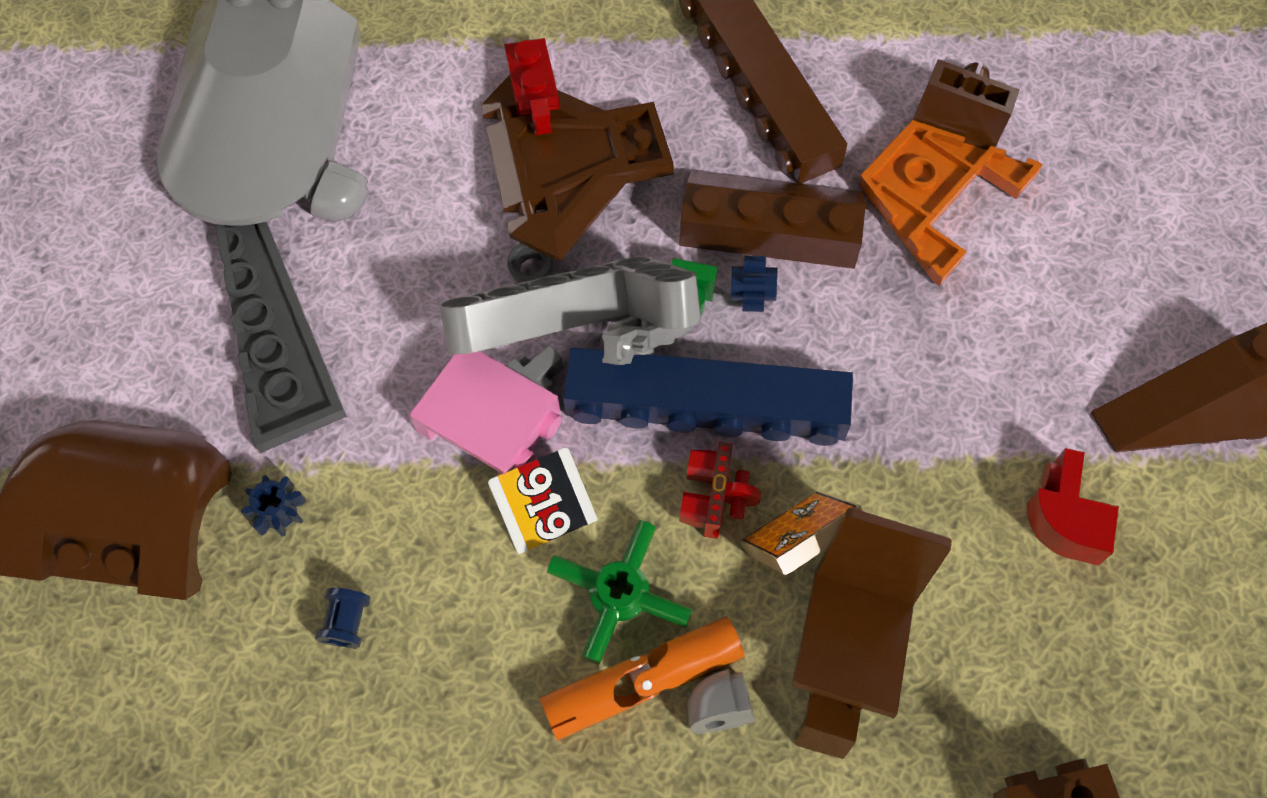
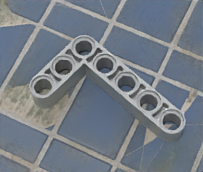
(567, 300)

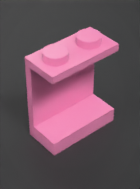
(488, 411)

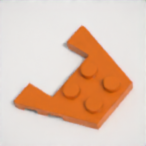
(923, 176)

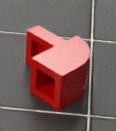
(1066, 522)

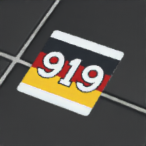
(542, 500)

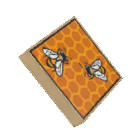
(797, 532)

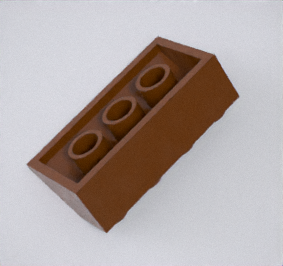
(772, 219)

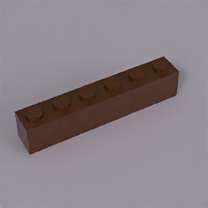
(769, 86)

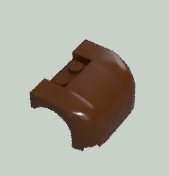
(110, 506)

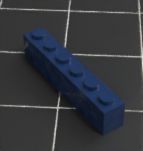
(710, 395)

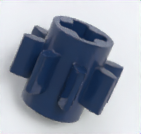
(754, 283)
(273, 517)

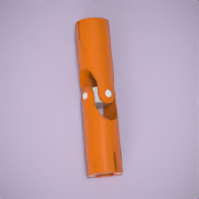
(665, 667)

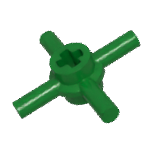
(627, 607)

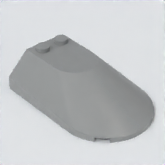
(257, 107)

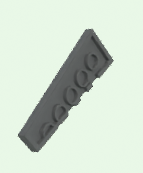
(278, 354)

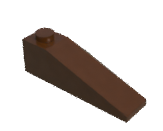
(1200, 401)

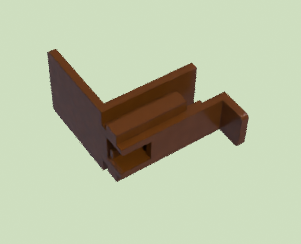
(860, 625)

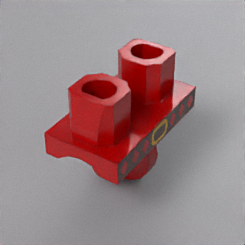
(713, 468)

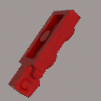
(533, 82)

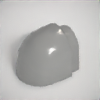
(339, 193)
(719, 703)

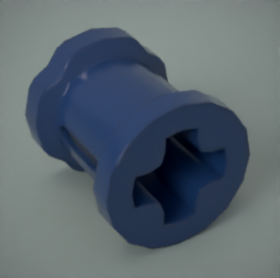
(343, 618)

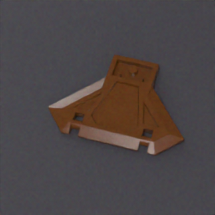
(587, 149)

